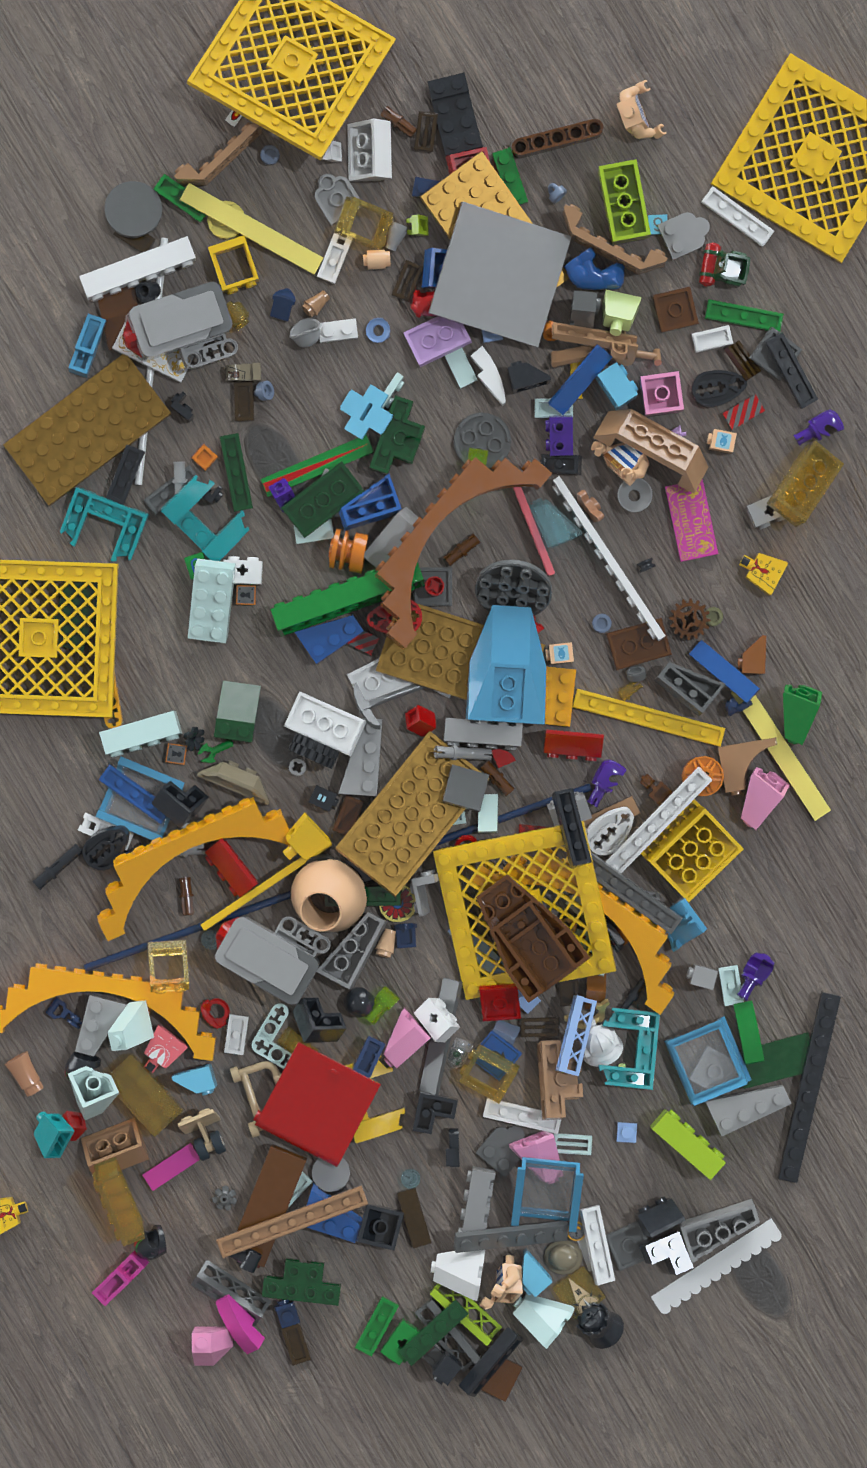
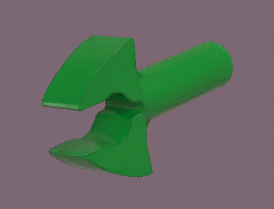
(215, 750)

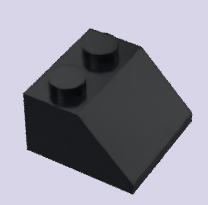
(526, 377)
(659, 1217)
(380, 1226)

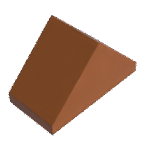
(595, 989)

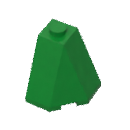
(799, 709)

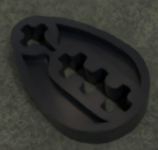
(713, 377)
(99, 840)

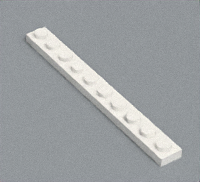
(603, 553)
(655, 823)

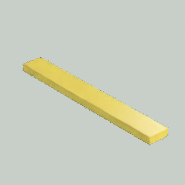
(251, 229)
(785, 759)

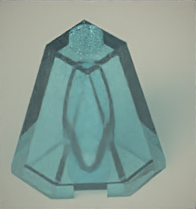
(552, 524)

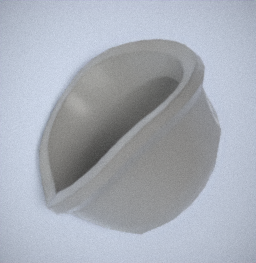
(306, 332)

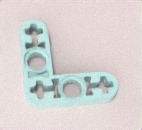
(268, 1038)

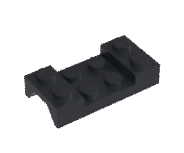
(455, 114)

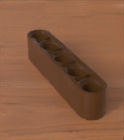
(549, 144)

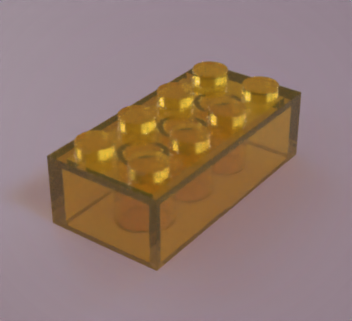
(805, 483)
(145, 1095)
(118, 1201)

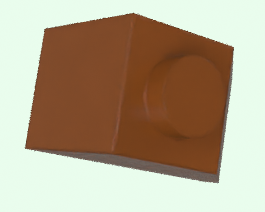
(754, 658)

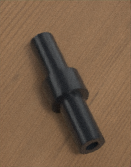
(633, 994)

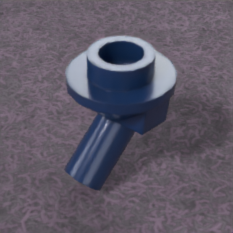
(733, 707)

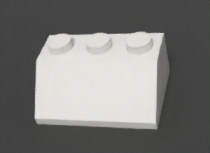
(369, 150)

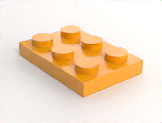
(559, 696)

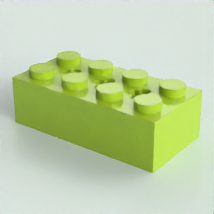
(632, 192)
(690, 1146)

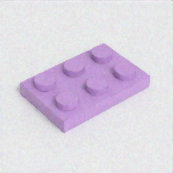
(436, 339)

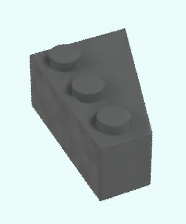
(584, 308)
(689, 687)

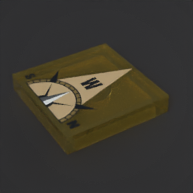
(578, 1291)

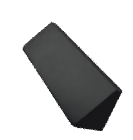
(571, 828)
(490, 1362)

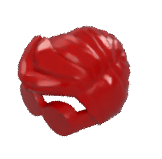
(422, 303)

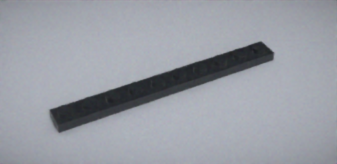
(809, 1087)

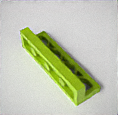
(467, 1321)

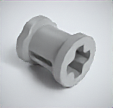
(299, 761)

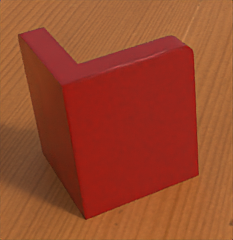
(420, 720)
(77, 1122)

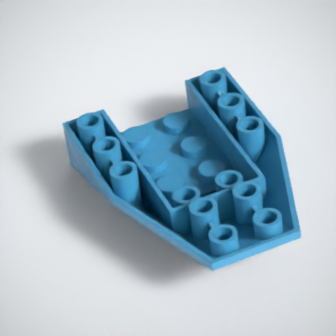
(507, 669)

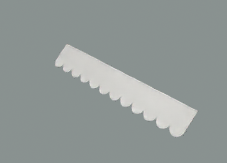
(714, 1266)

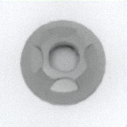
(645, 495)

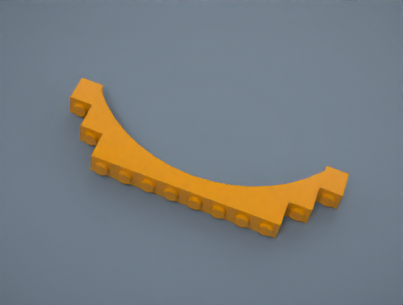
(138, 866)
(642, 933)
(49, 982)

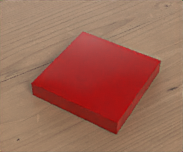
(500, 1002)

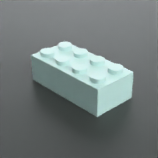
(211, 600)
(141, 732)

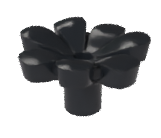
(193, 738)

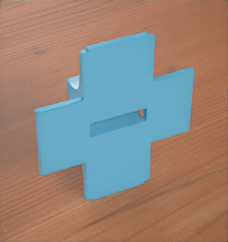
(366, 412)

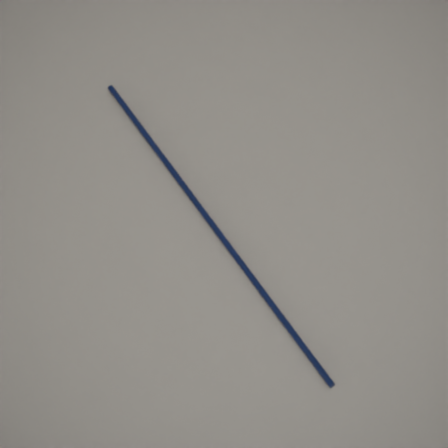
(287, 895)

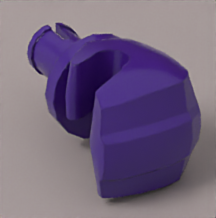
(817, 425)
(602, 782)
(754, 973)

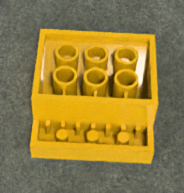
(692, 850)

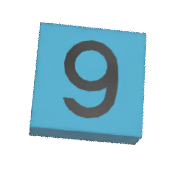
(653, 221)

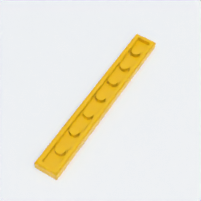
(648, 717)
(256, 891)

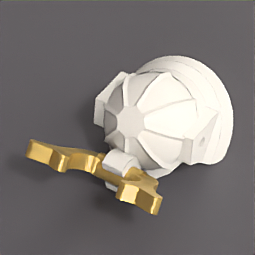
(603, 1043)

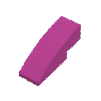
(120, 1278)
(239, 1324)

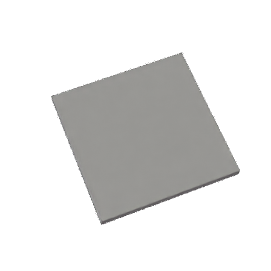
(499, 274)

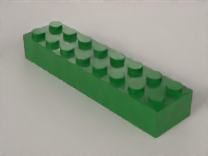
(333, 602)

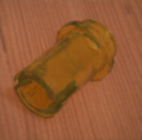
(628, 690)

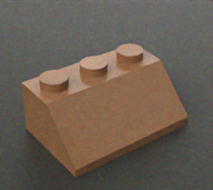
(118, 1141)

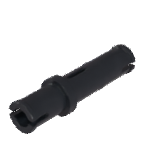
(59, 865)

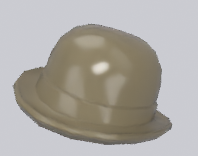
(563, 1257)

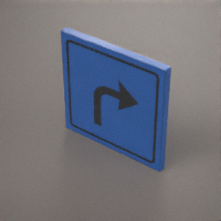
(501, 1047)

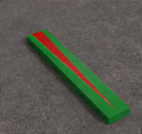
(316, 465)

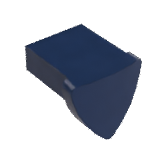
(282, 304)
(406, 935)

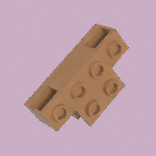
(555, 1085)

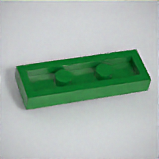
(509, 174)
(172, 192)
(376, 1326)

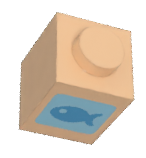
(721, 441)
(559, 653)

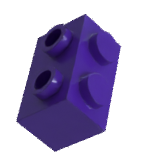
(560, 435)

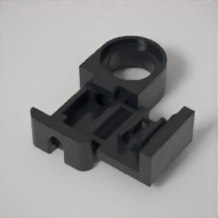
(452, 1153)

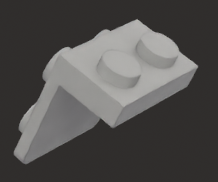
(418, 889)

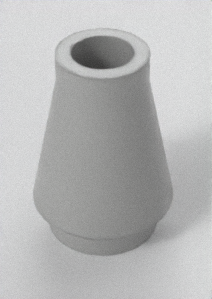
(395, 235)

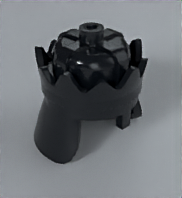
(600, 1325)

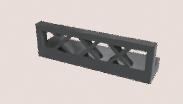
(214, 1289)
(455, 1333)

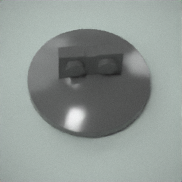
(513, 584)

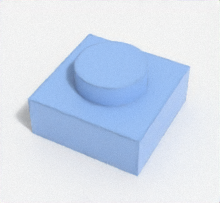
(626, 1132)

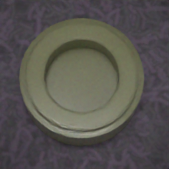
(715, 615)

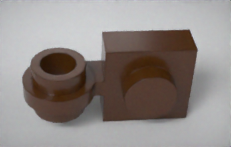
(660, 791)

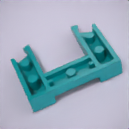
(88, 502)
(179, 513)
(643, 1073)

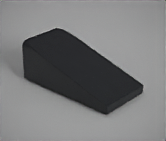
(562, 464)

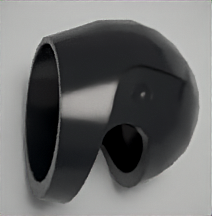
(80, 1060)
(153, 1245)

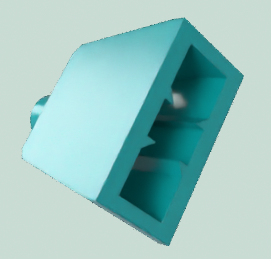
(52, 1134)

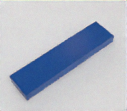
(580, 379)
(724, 671)
(131, 792)

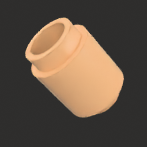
(377, 259)

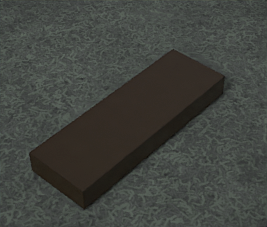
(414, 1217)

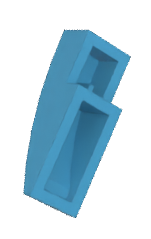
(87, 345)

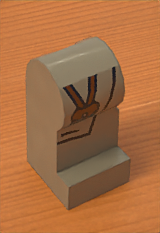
(243, 373)

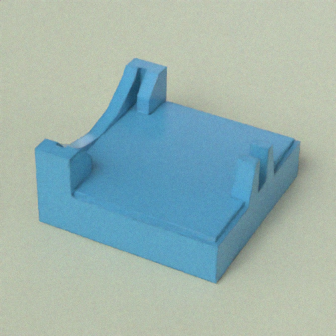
(688, 928)

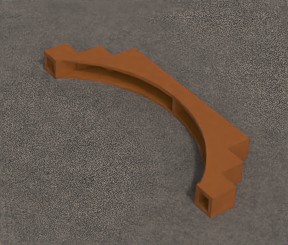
(400, 567)

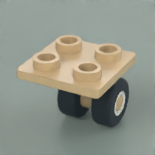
(197, 1122)

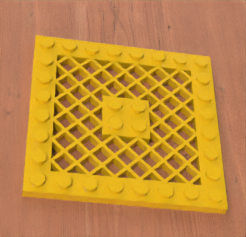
(292, 63)
(812, 159)
(41, 637)
(449, 858)

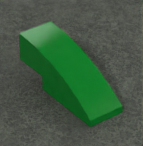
(748, 1032)

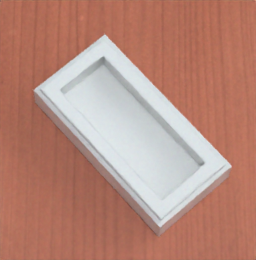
(712, 339)

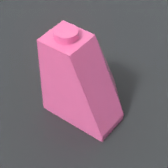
(762, 796)
(405, 1039)
(539, 1146)
(210, 1345)

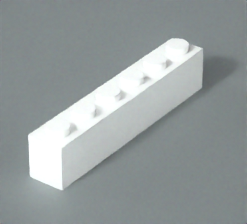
(138, 268)

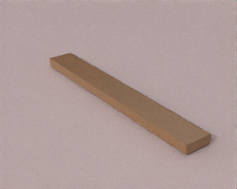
(292, 1221)

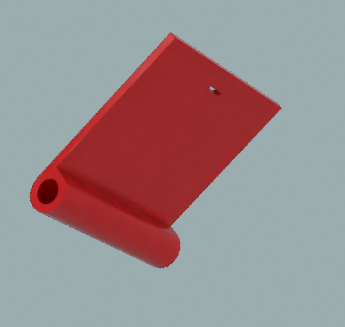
(317, 1104)

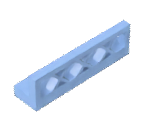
(566, 1049)

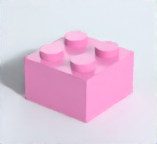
(661, 394)

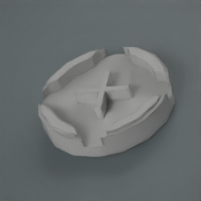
(330, 1177)

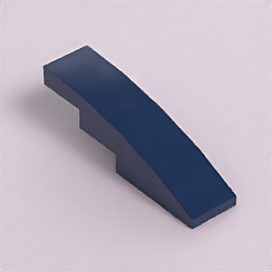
(368, 1056)

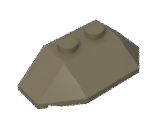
(238, 780)

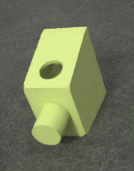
(619, 311)

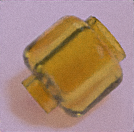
(238, 315)

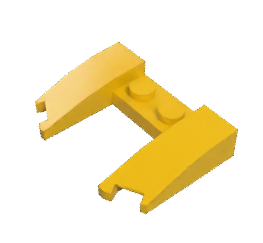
(380, 1124)

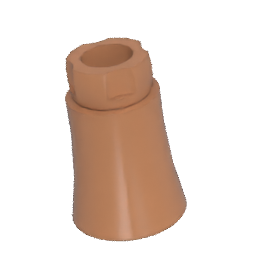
(25, 1073)

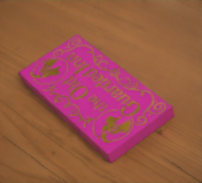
(691, 522)

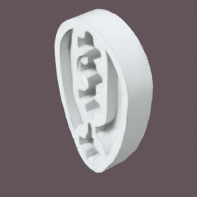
(616, 839)

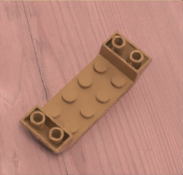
(223, 158)
(616, 254)
(656, 443)

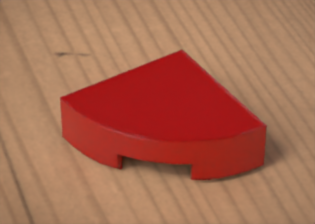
(502, 757)

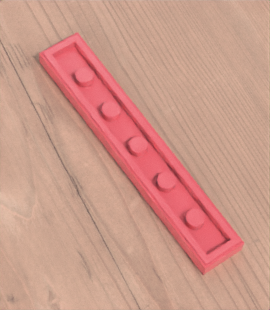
(534, 531)

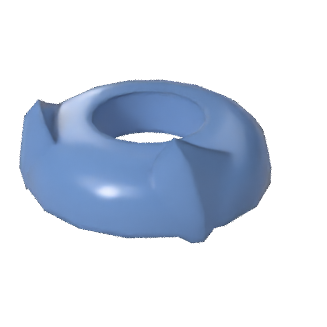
(370, 330)

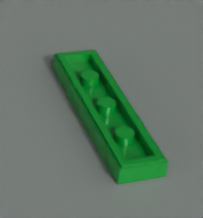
(743, 315)

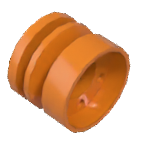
(348, 551)
(713, 770)

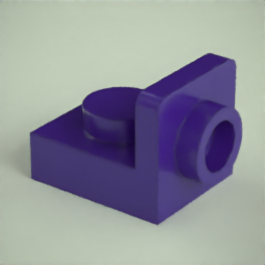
(282, 492)

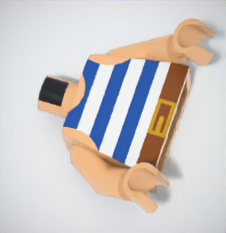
(634, 115)
(623, 460)
(508, 1284)

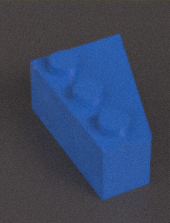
(371, 506)
(329, 637)
(342, 1226)

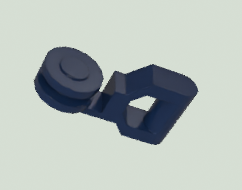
(53, 1006)

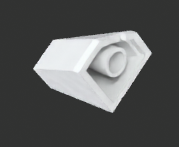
(459, 1271)

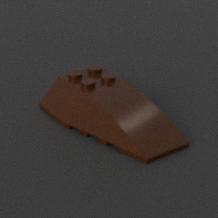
(529, 938)

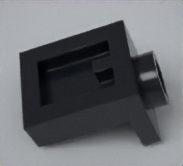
(183, 410)
(216, 496)

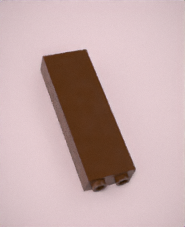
(273, 1192)

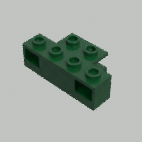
(399, 439)
(302, 1283)

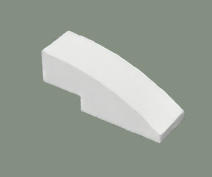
(489, 375)

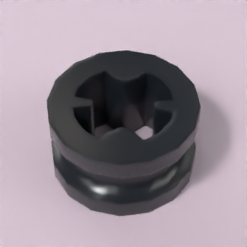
(646, 565)

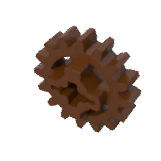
(701, 624)

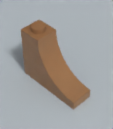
(736, 761)

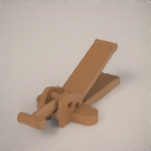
(621, 347)

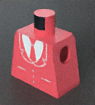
(163, 1049)

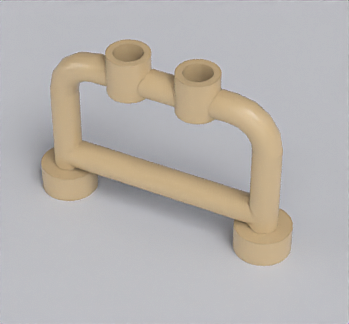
(242, 1075)

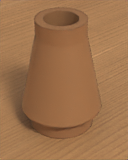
(315, 304)

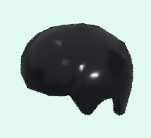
(359, 1002)

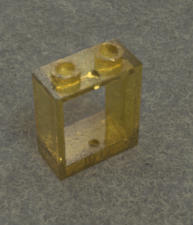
(347, 217)
(168, 948)
(497, 1061)

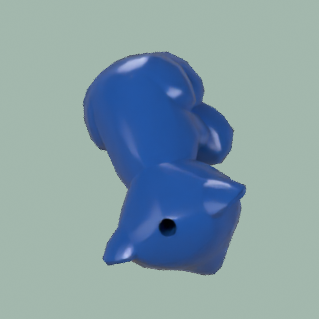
(587, 276)

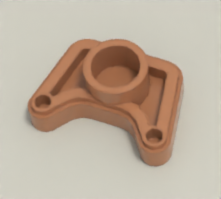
(590, 505)

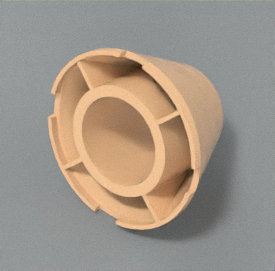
(338, 882)

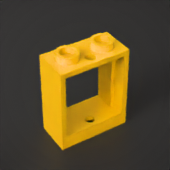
(226, 247)

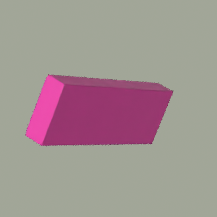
(171, 1166)

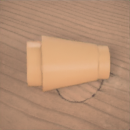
(385, 946)

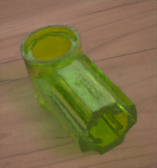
(383, 1001)

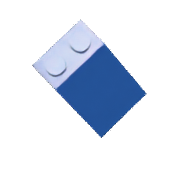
(432, 267)

